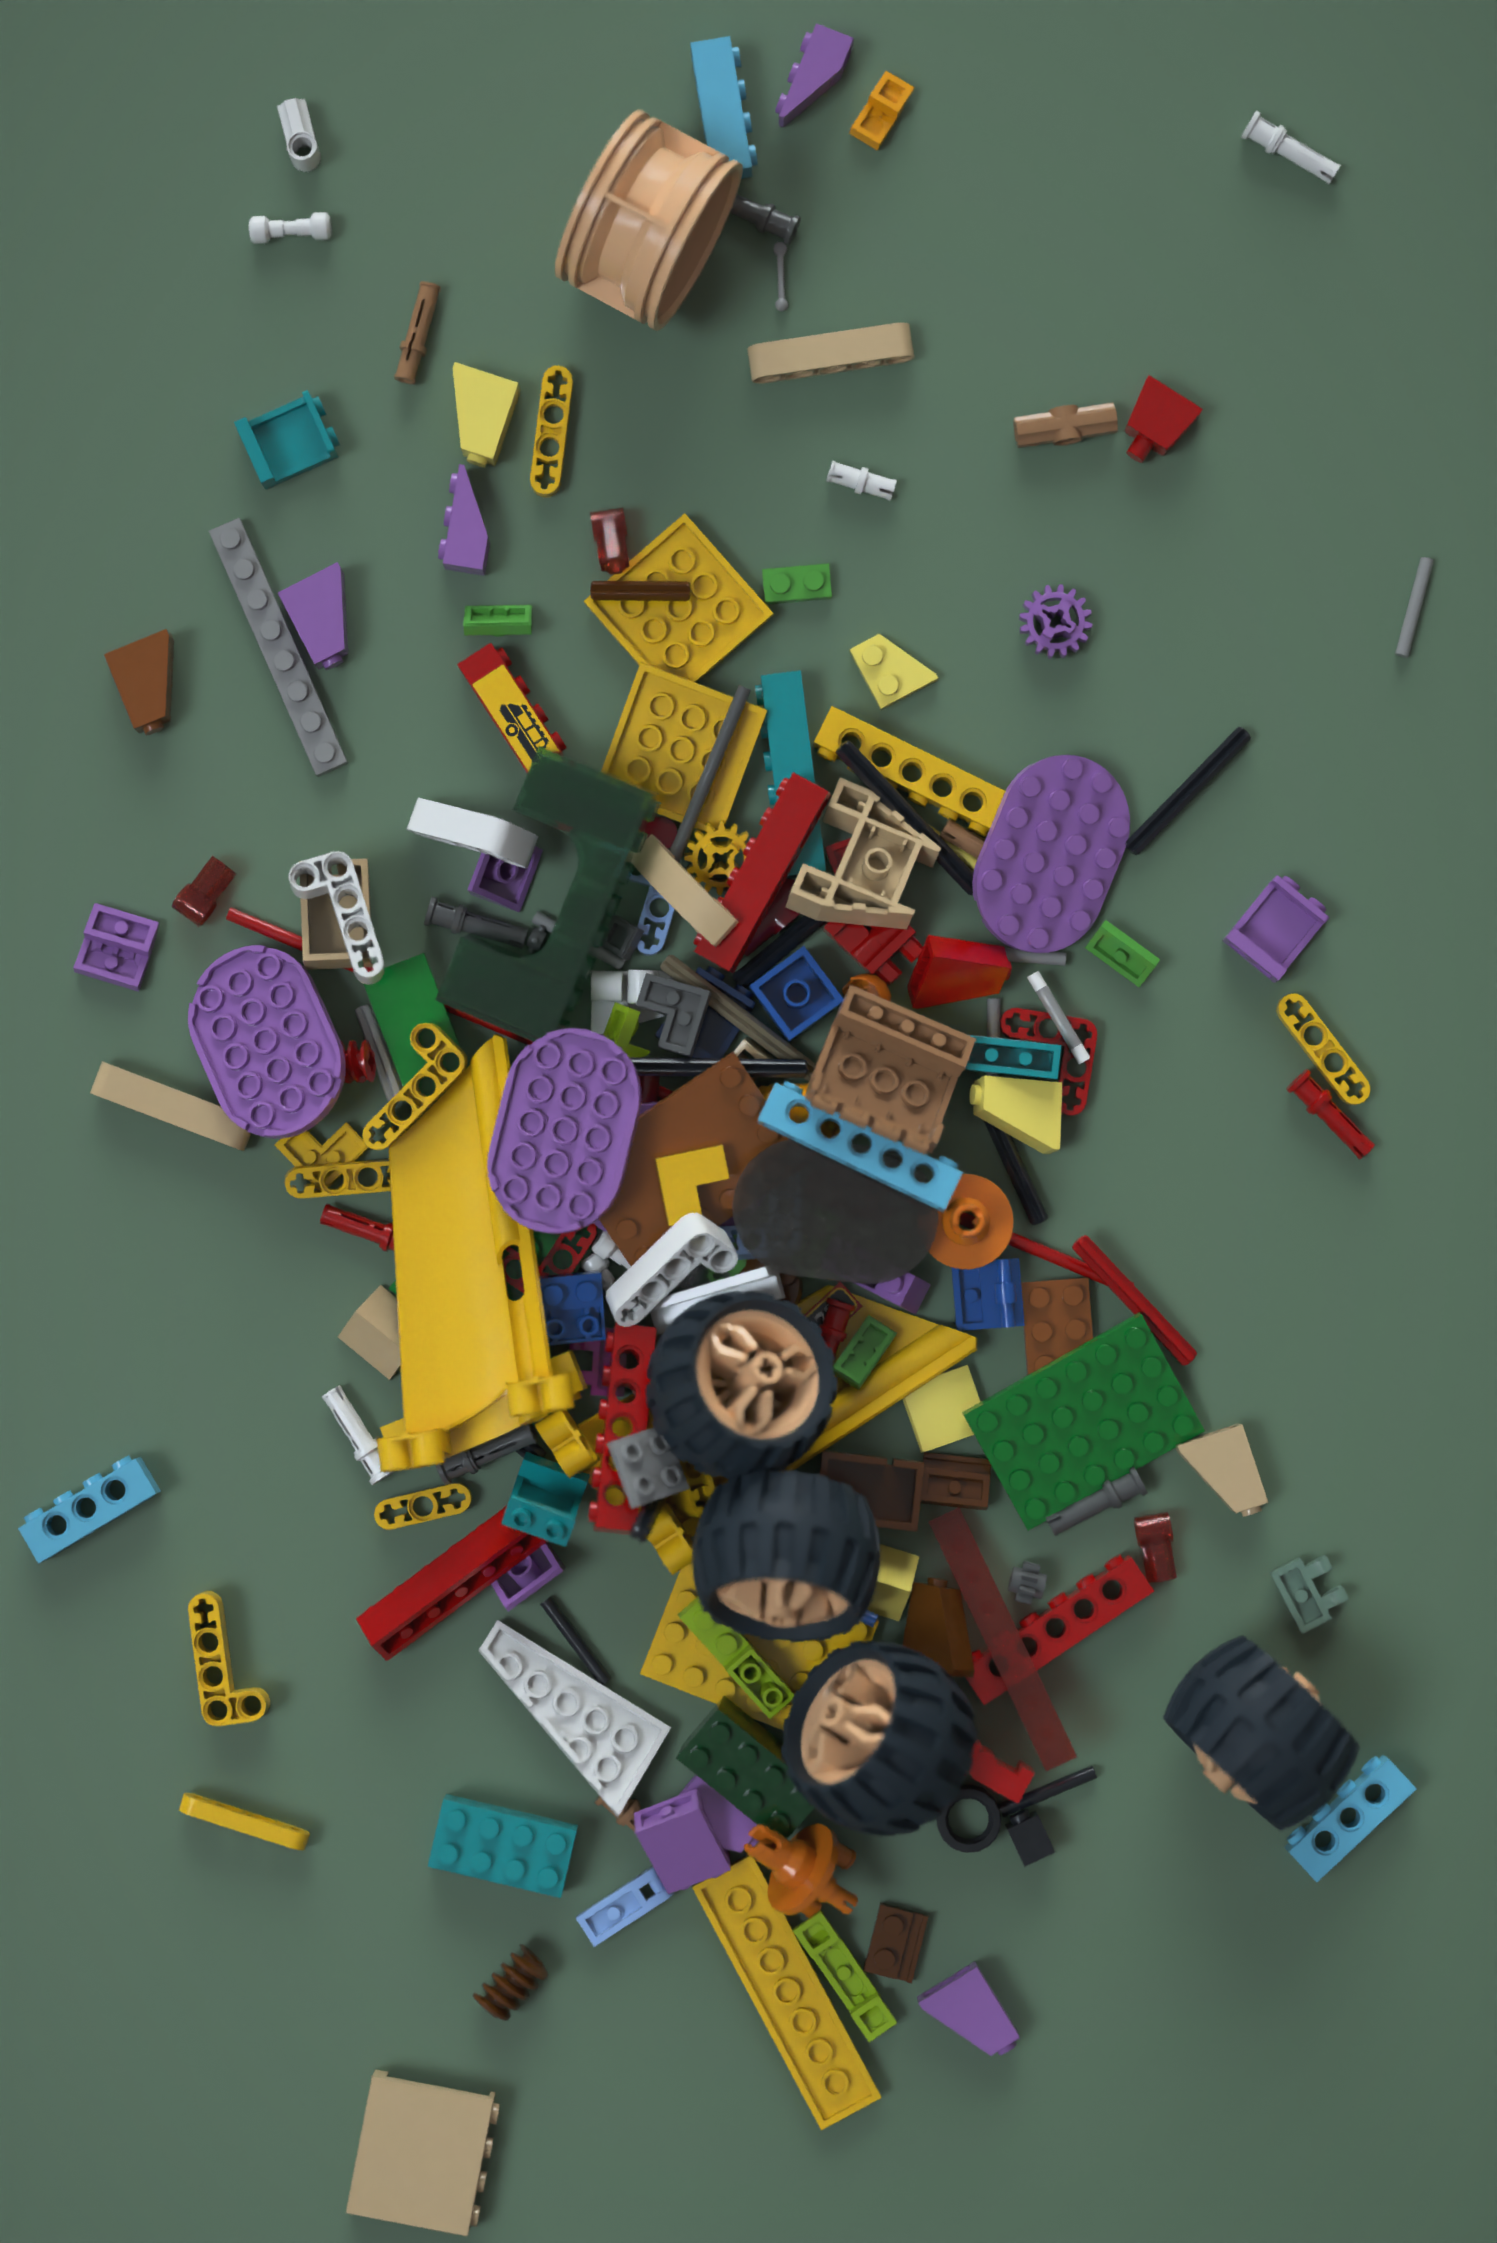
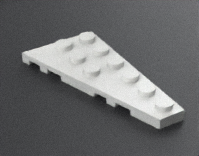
(591, 1724)

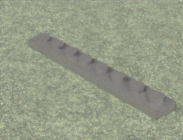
(278, 647)

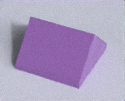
(503, 882)
(528, 1576)

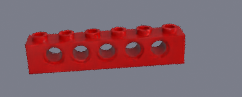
(641, 1344)
(1132, 1590)

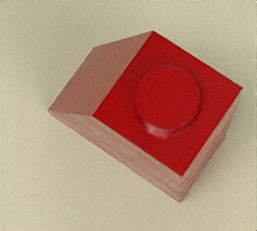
(957, 971)

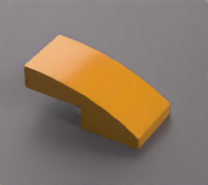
(881, 110)

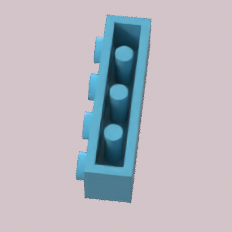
(721, 99)

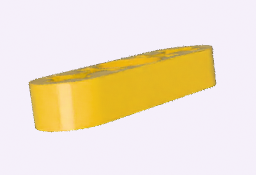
(400, 1520)

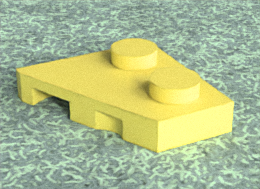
(890, 670)

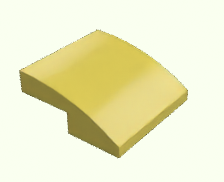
(938, 1408)

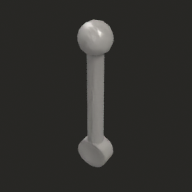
(780, 250)

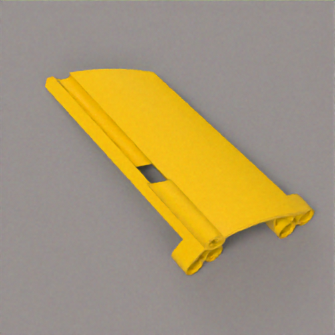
(466, 1350)
(912, 1360)

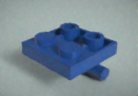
(988, 1296)
(573, 1307)

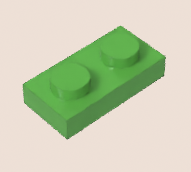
(796, 584)
(1122, 953)

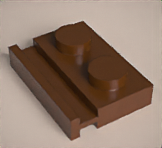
(955, 1481)
(895, 1942)

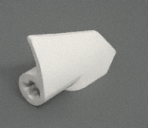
(621, 988)

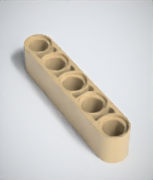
(830, 353)
(168, 1105)

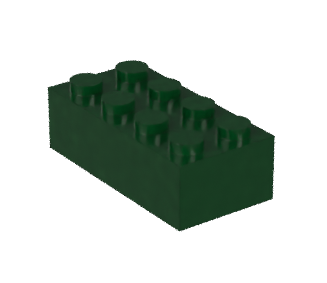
(745, 1768)

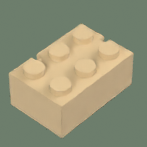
(321, 935)

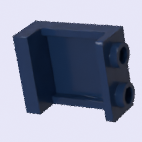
(717, 1031)

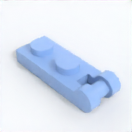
(622, 1907)

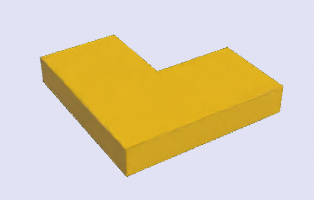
(341, 1147)
(680, 1175)

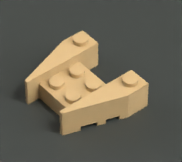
(872, 867)

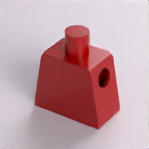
(1158, 420)

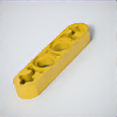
(551, 431)
(1326, 1046)
(350, 1183)
(244, 1821)

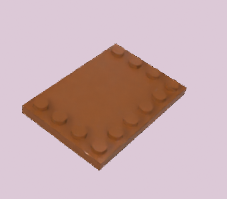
(705, 1112)

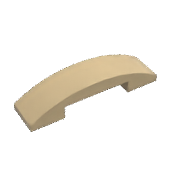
(683, 891)

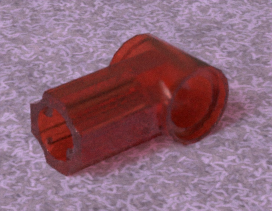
(610, 534)
(199, 898)
(1155, 1538)

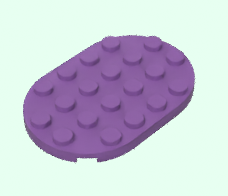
(1051, 853)
(266, 1042)
(564, 1131)

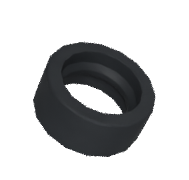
(987, 1837)

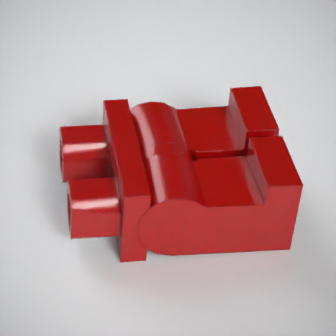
(876, 947)
(998, 1774)

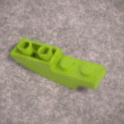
(739, 1660)

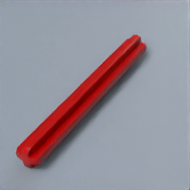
(1134, 1299)

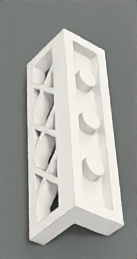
(673, 1305)

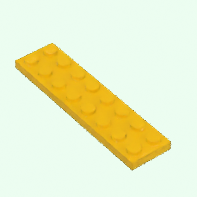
(787, 1993)

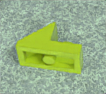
(621, 1027)

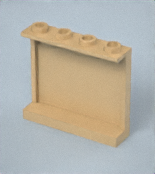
(422, 2154)

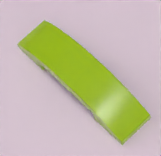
(845, 1975)

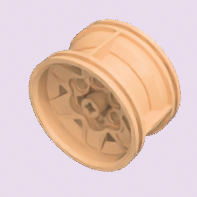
(647, 219)

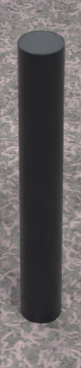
(575, 1641)
(1048, 1791)

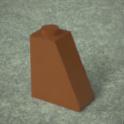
(145, 680)

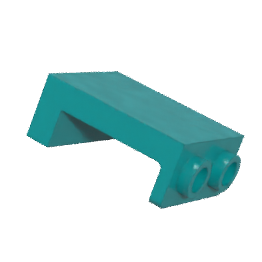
(288, 440)
(544, 1500)

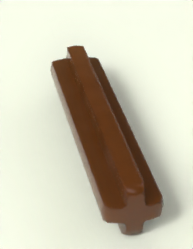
(640, 590)

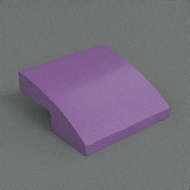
(116, 947)

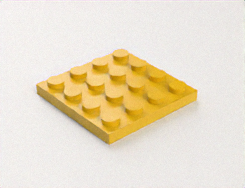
(689, 634)
(669, 737)

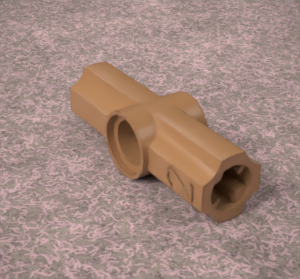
(1065, 425)

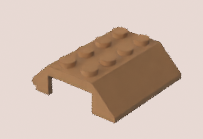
(888, 1070)

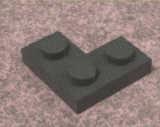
(684, 1009)

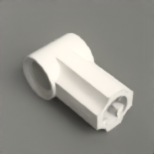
(299, 133)

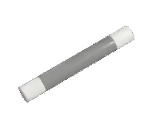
(1058, 1017)

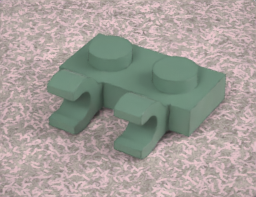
(1301, 1594)

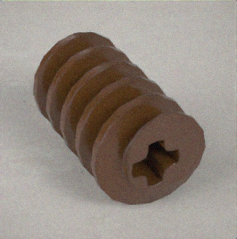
(512, 1984)

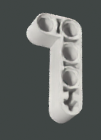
(473, 831)
(347, 918)
(666, 1264)

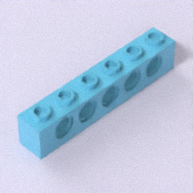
(934, 1194)

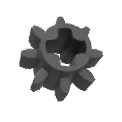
(1027, 1582)

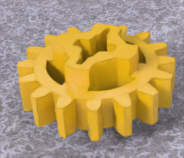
(710, 846)

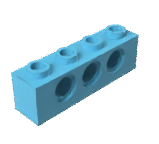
(138, 1488)
(1369, 1814)

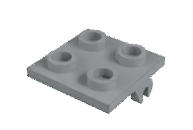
(647, 1467)

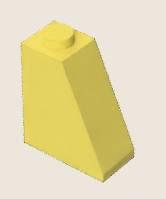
(483, 412)
(1021, 1108)

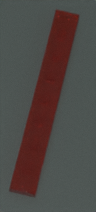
(1003, 1639)

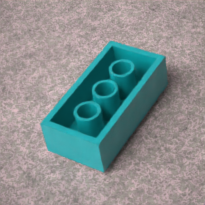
(502, 1845)

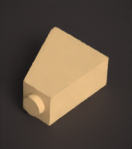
(1227, 1467)

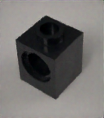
(1029, 1836)

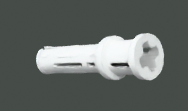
(1276, 140)
(352, 1425)

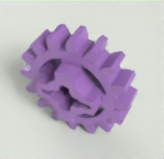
(1067, 628)

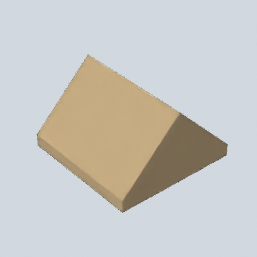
(375, 1332)

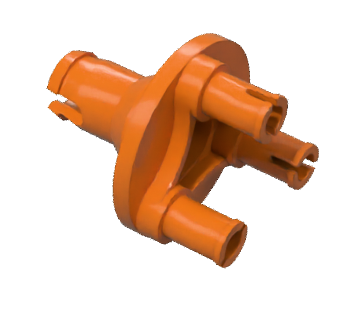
(992, 1225)
(803, 1869)

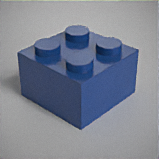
(796, 994)

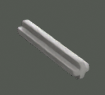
(384, 1064)

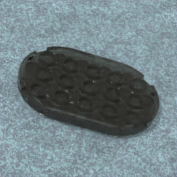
(828, 1220)

